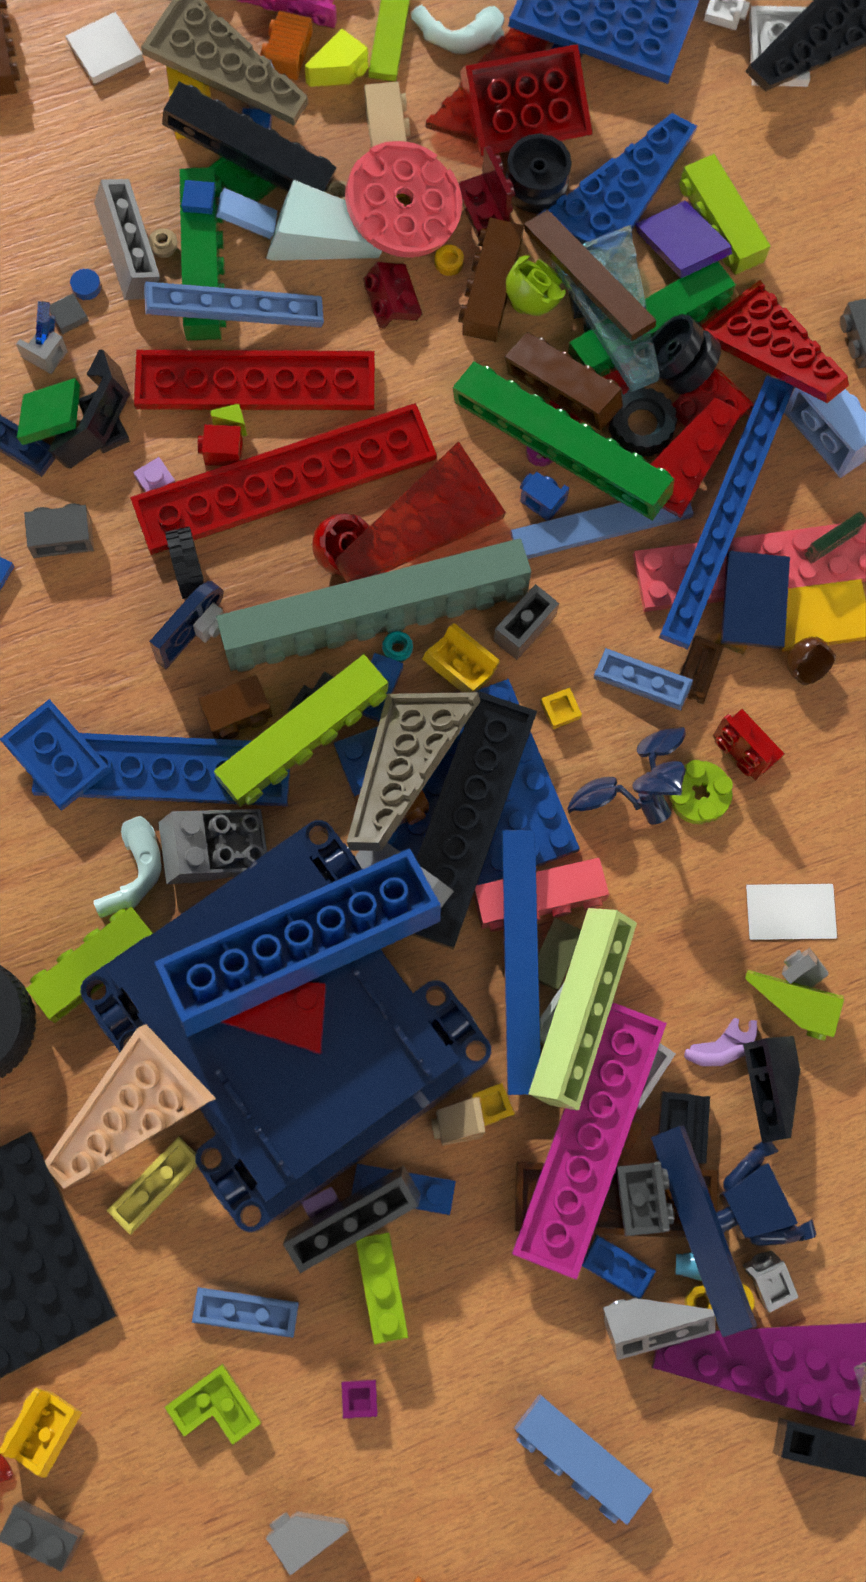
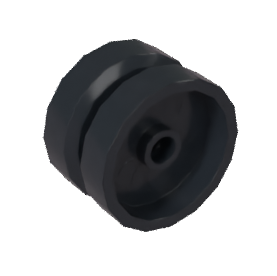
(539, 172)
(685, 353)

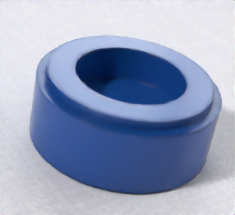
(85, 284)

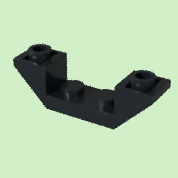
(99, 417)

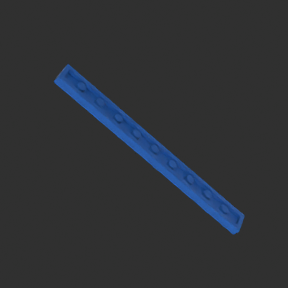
(726, 513)

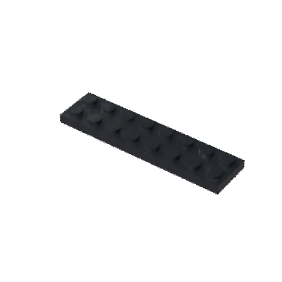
(472, 807)

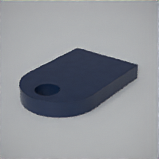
(179, 629)

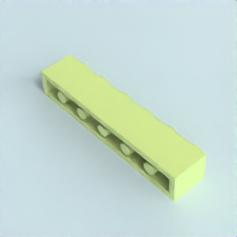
(583, 1008)

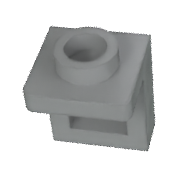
(804, 968)

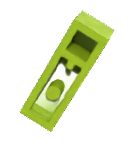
(806, 1006)

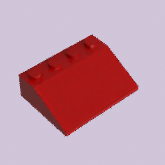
(527, 97)

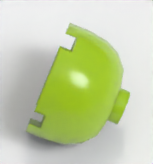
(533, 287)

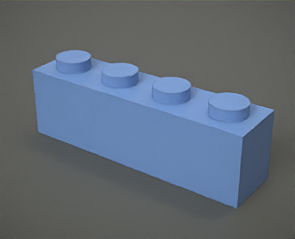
(583, 1459)

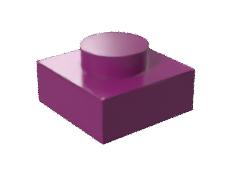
(359, 1399)

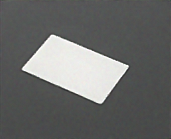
(791, 911)

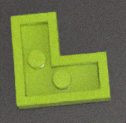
(215, 1396)

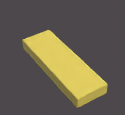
(154, 1186)

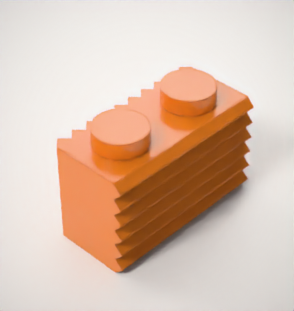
(288, 43)

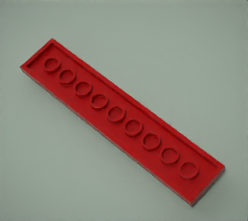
(285, 477)

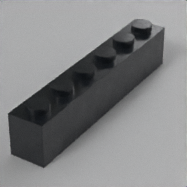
(244, 141)

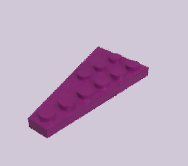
(785, 1365)

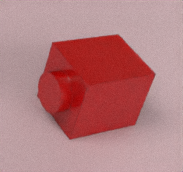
(220, 445)

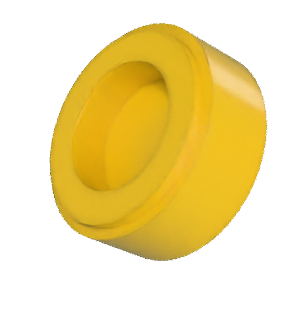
(449, 260)

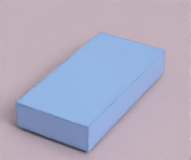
(247, 213)

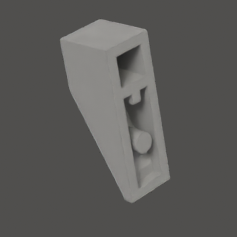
(647, 1325)

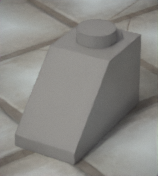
(303, 1537)

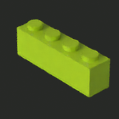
(723, 208)
(59, 988)

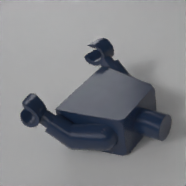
(758, 1205)

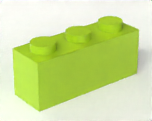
(381, 1288)

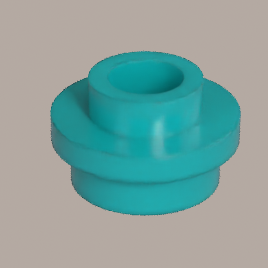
(397, 638)

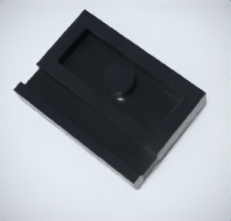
(686, 1111)

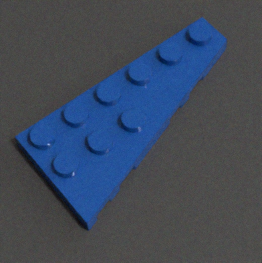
(625, 185)

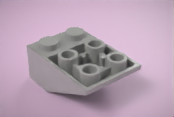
(210, 844)

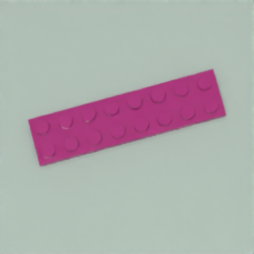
(589, 1146)

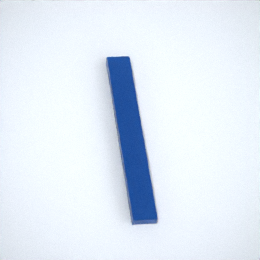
(520, 959)

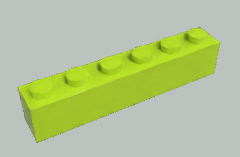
(301, 731)

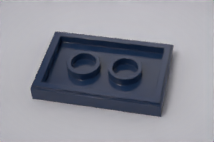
(755, 600)

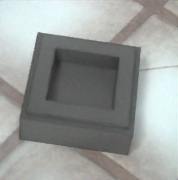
(68, 313)

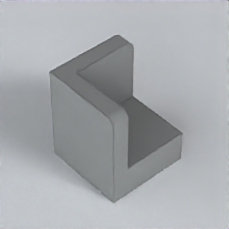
(46, 355)

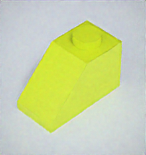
(337, 62)

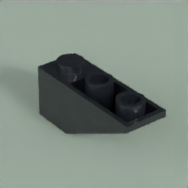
(820, 1447)

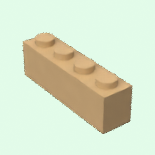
(385, 113)

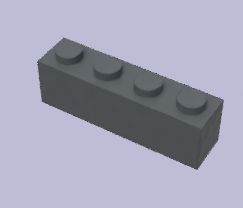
(352, 1219)

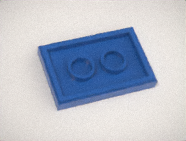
(55, 754)

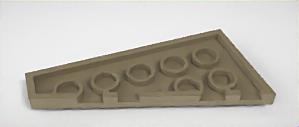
(216, 54)
(406, 751)

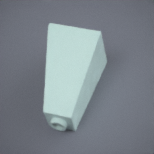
(316, 228)

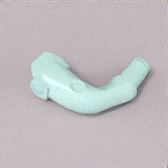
(477, 34)
(141, 840)

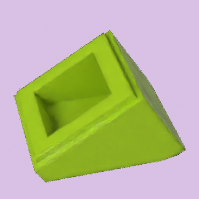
(229, 416)

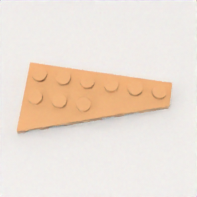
(132, 1102)

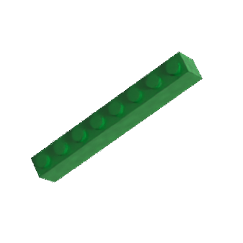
(564, 440)

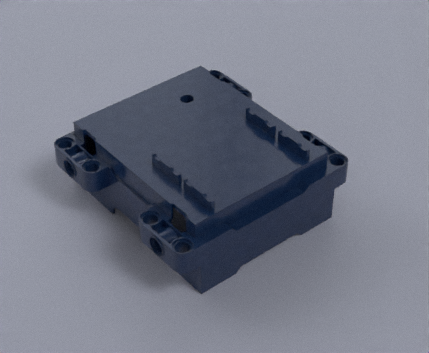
(279, 1111)

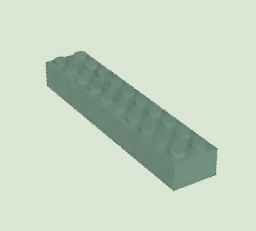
(374, 605)

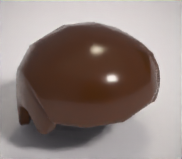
(810, 660)

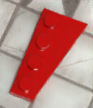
(695, 451)
(289, 1017)

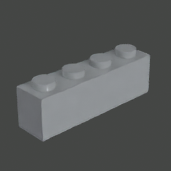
(125, 237)

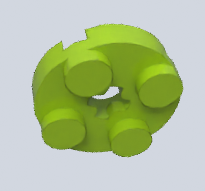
(717, 785)

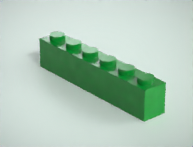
(201, 253)
(690, 295)

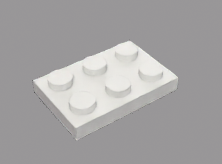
(765, 26)

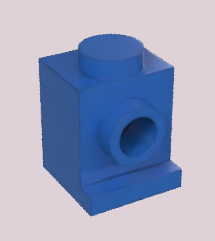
(543, 495)

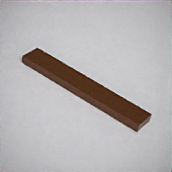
(590, 275)

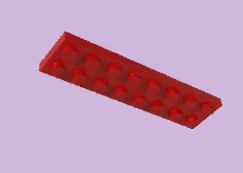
(254, 380)

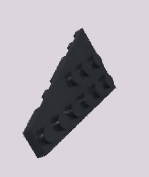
(813, 39)

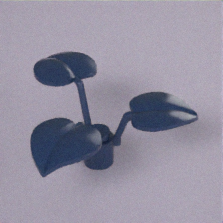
(662, 780)

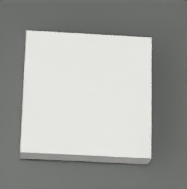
(104, 47)

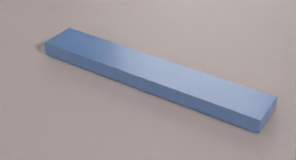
(233, 304)
(588, 528)

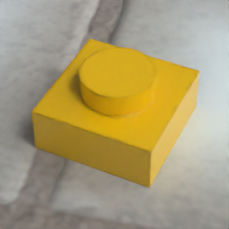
(561, 708)
(494, 1104)

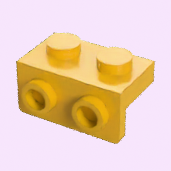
(461, 660)
(40, 1431)

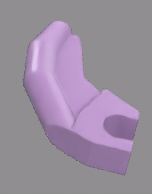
(724, 1049)

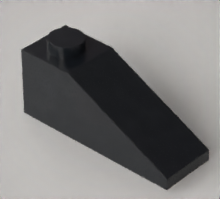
(774, 1084)

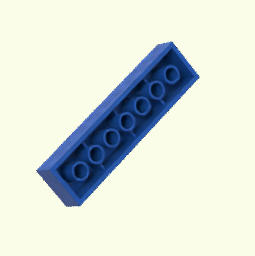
(298, 942)

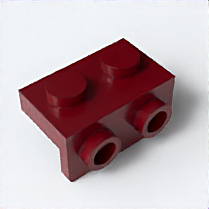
(391, 293)

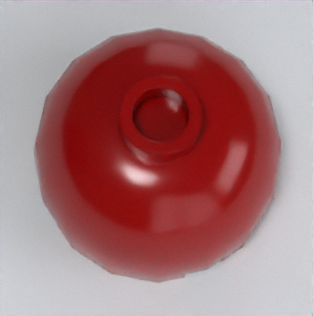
(334, 537)

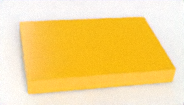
(826, 611)

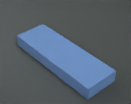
(643, 679)
(245, 1312)

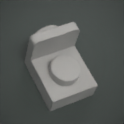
(771, 1280)

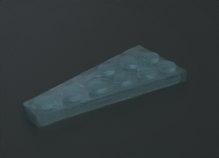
(633, 359)

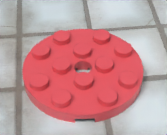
(382, 219)

